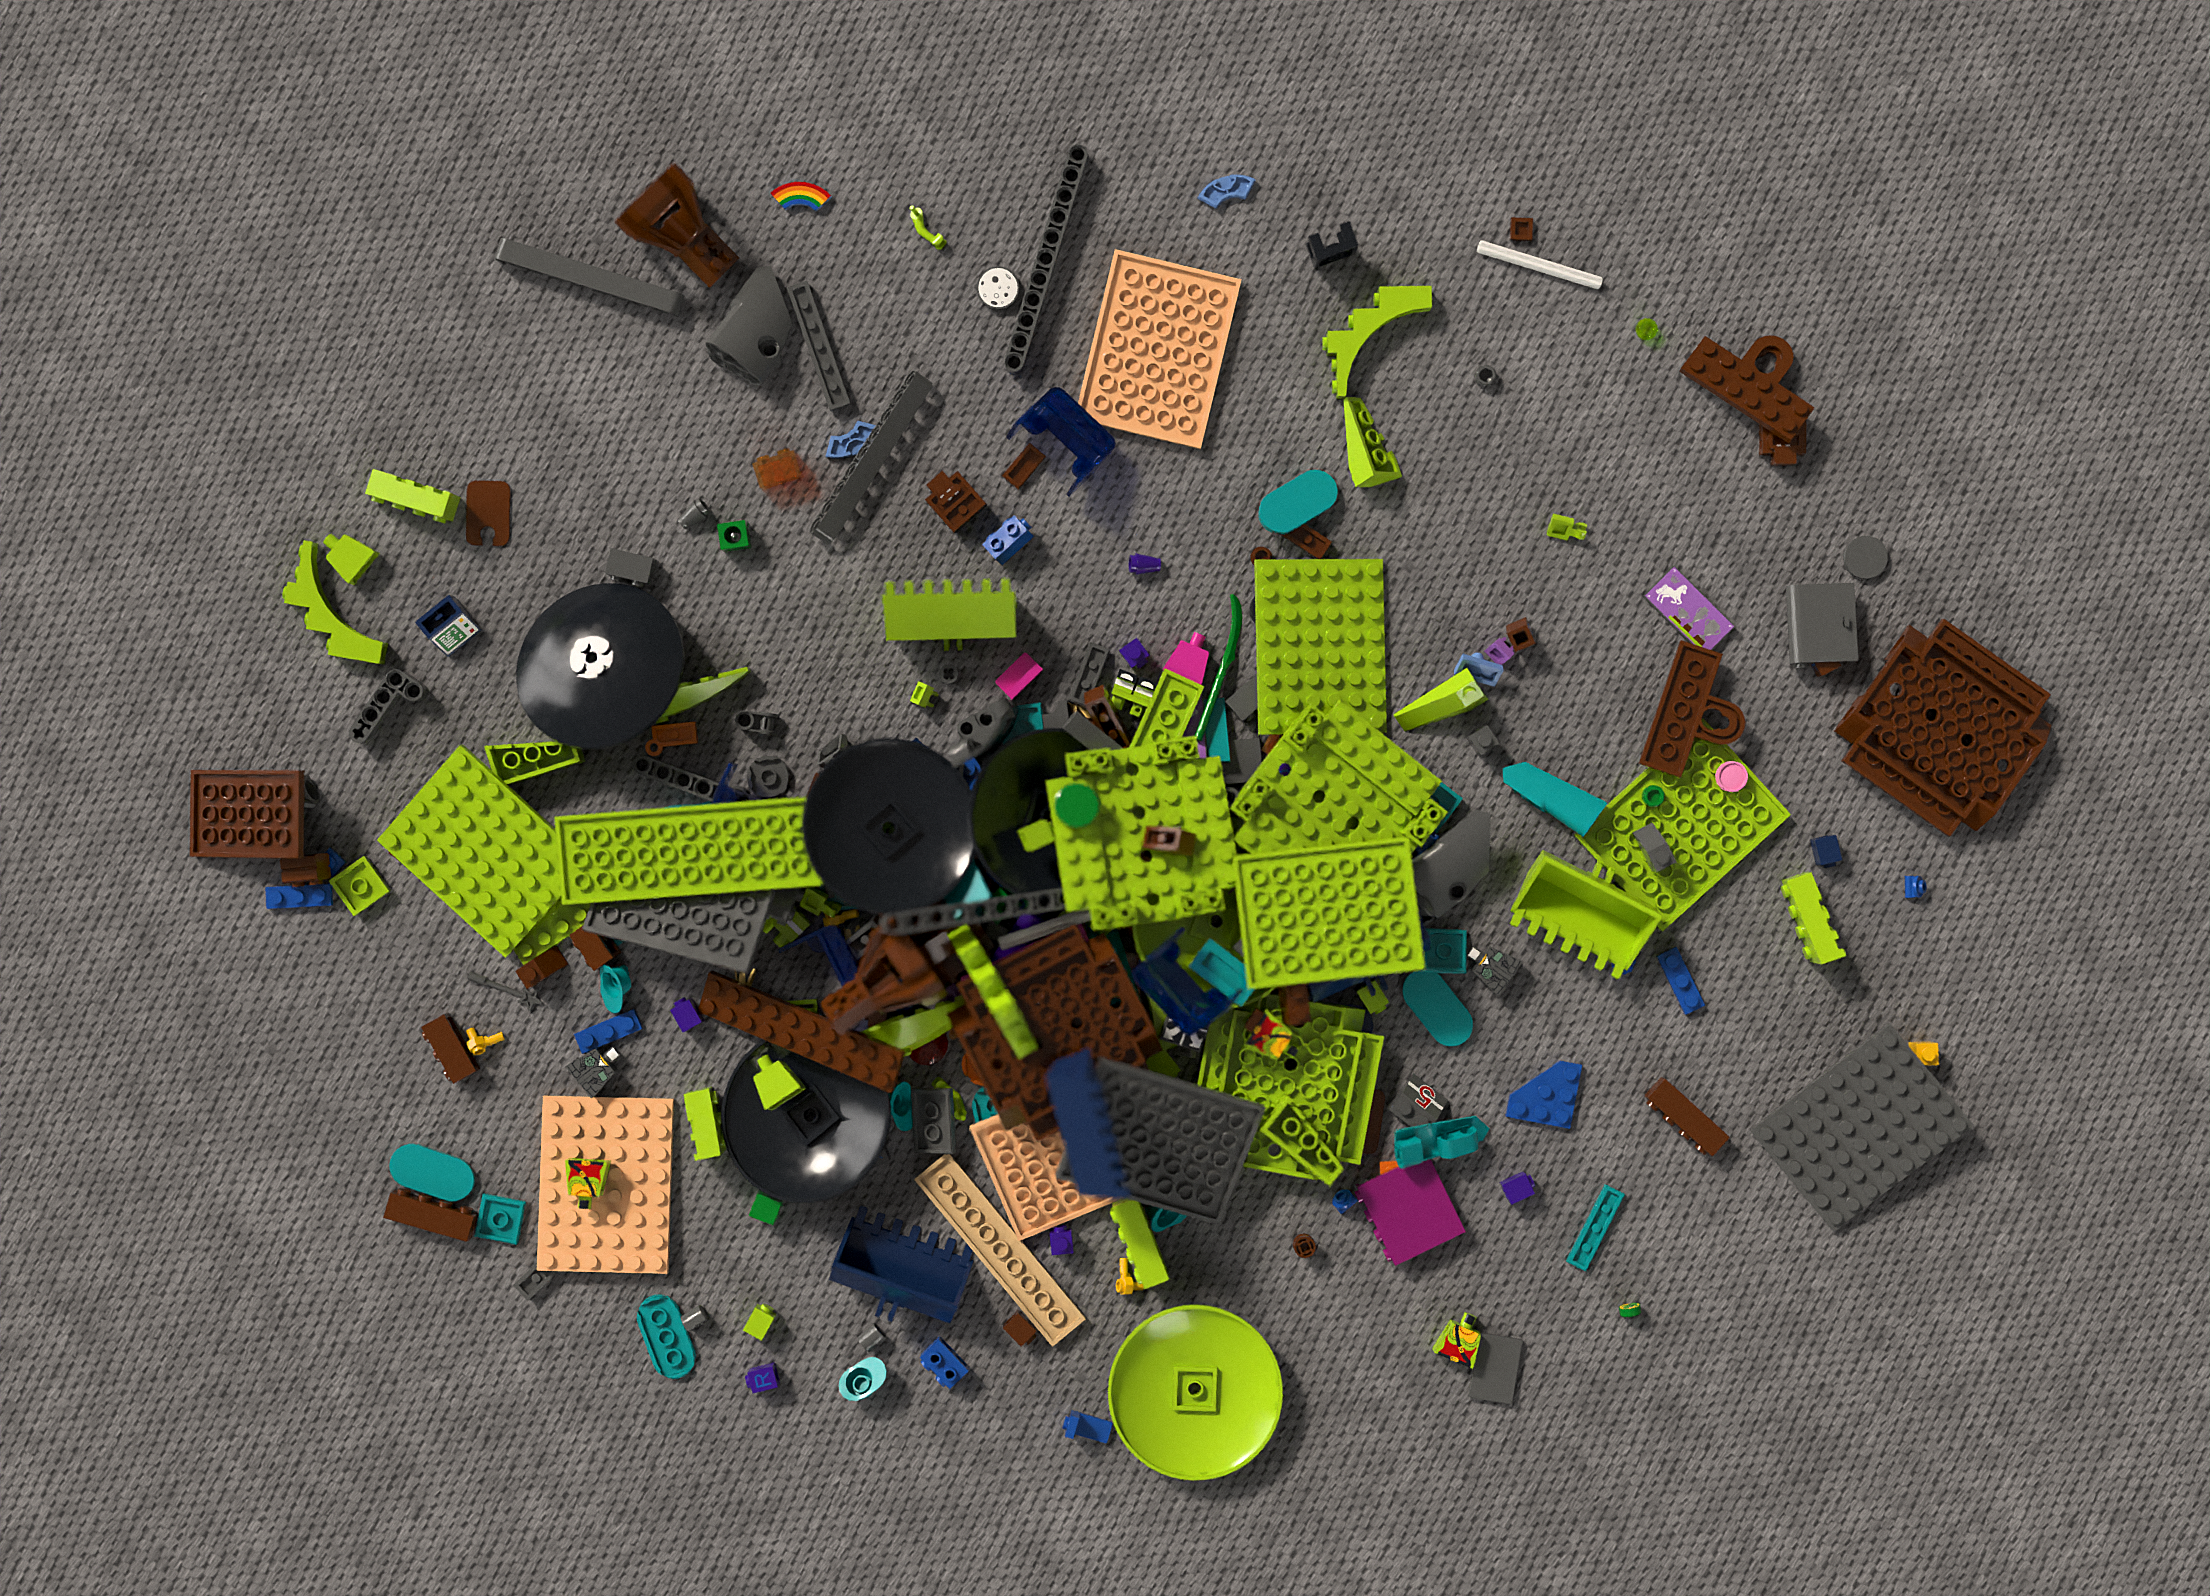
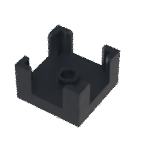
(1322, 256)

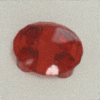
(931, 1052)

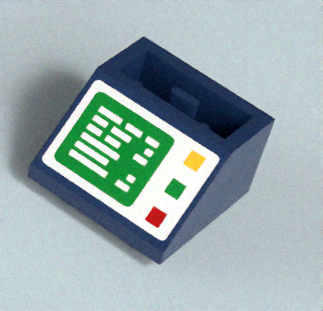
(448, 625)

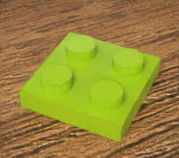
(359, 885)

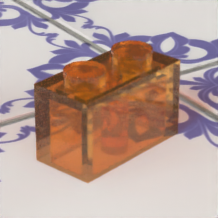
(777, 469)

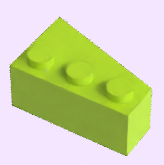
(705, 1122)

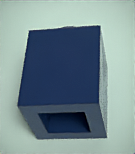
(1826, 850)

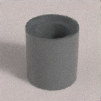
(871, 1338)

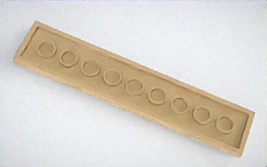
(999, 1248)

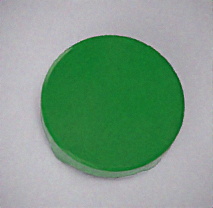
(1076, 805)

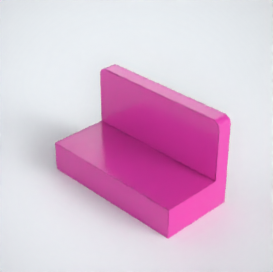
(1019, 675)

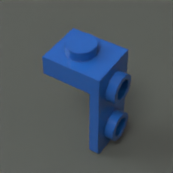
(1087, 1426)

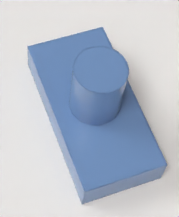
(1482, 670)

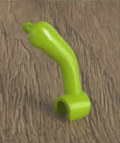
(918, 220)
(959, 1109)

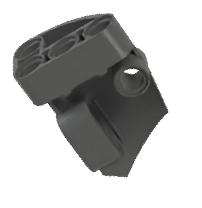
(752, 329)
(989, 736)
(1454, 859)

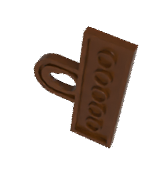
(1747, 388)
(1681, 711)

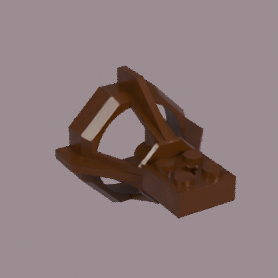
(683, 231)
(878, 987)

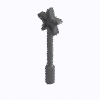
(526, 997)

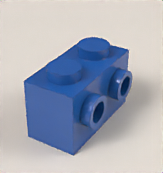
(944, 1363)

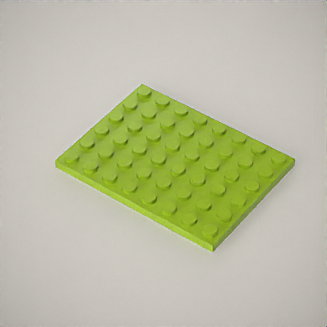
(1319, 639)
(1697, 819)
(479, 850)
(1328, 912)

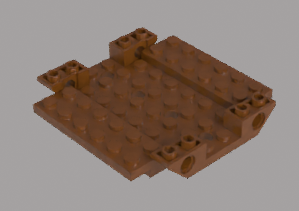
(1925, 760)
(1049, 988)

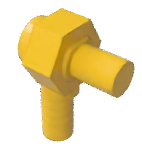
(840, 918)
(478, 1043)
(1125, 1284)

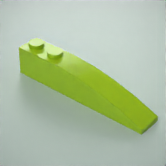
(693, 694)
(918, 1029)

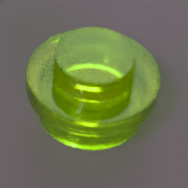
(1646, 329)

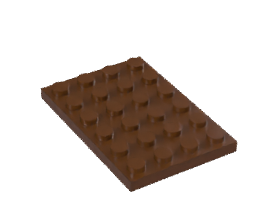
(247, 813)

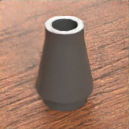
(695, 513)

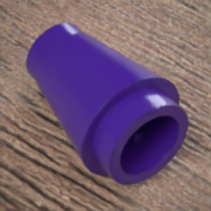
(1143, 564)

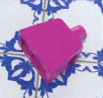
(1189, 659)

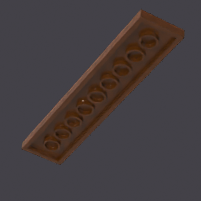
(801, 1031)

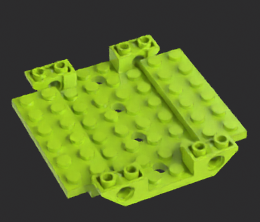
(1360, 778)
(1103, 860)
(1328, 1085)

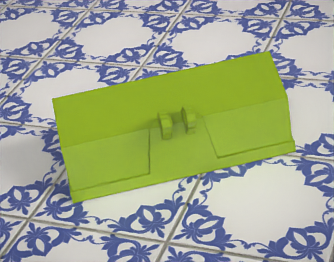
(949, 613)
(1584, 912)

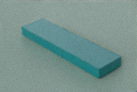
(1595, 1227)

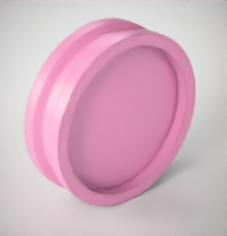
(1731, 776)

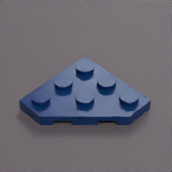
(1548, 1096)

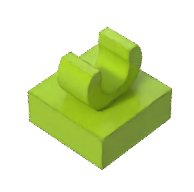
(922, 695)

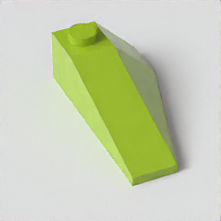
(1366, 455)
(1447, 700)

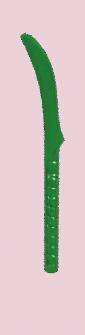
(1228, 657)

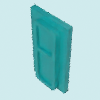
(1221, 970)

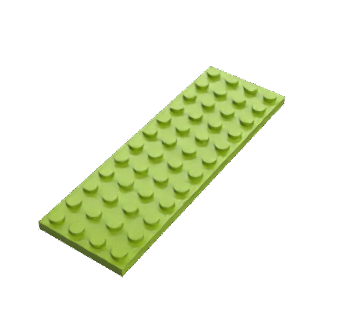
(682, 851)

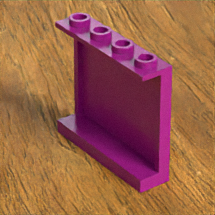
(1409, 1210)

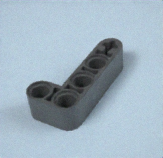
(383, 709)

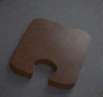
(488, 506)
(1374, 1122)

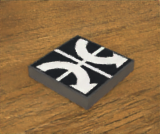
(1172, 1034)

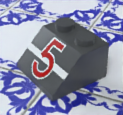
(1417, 1103)

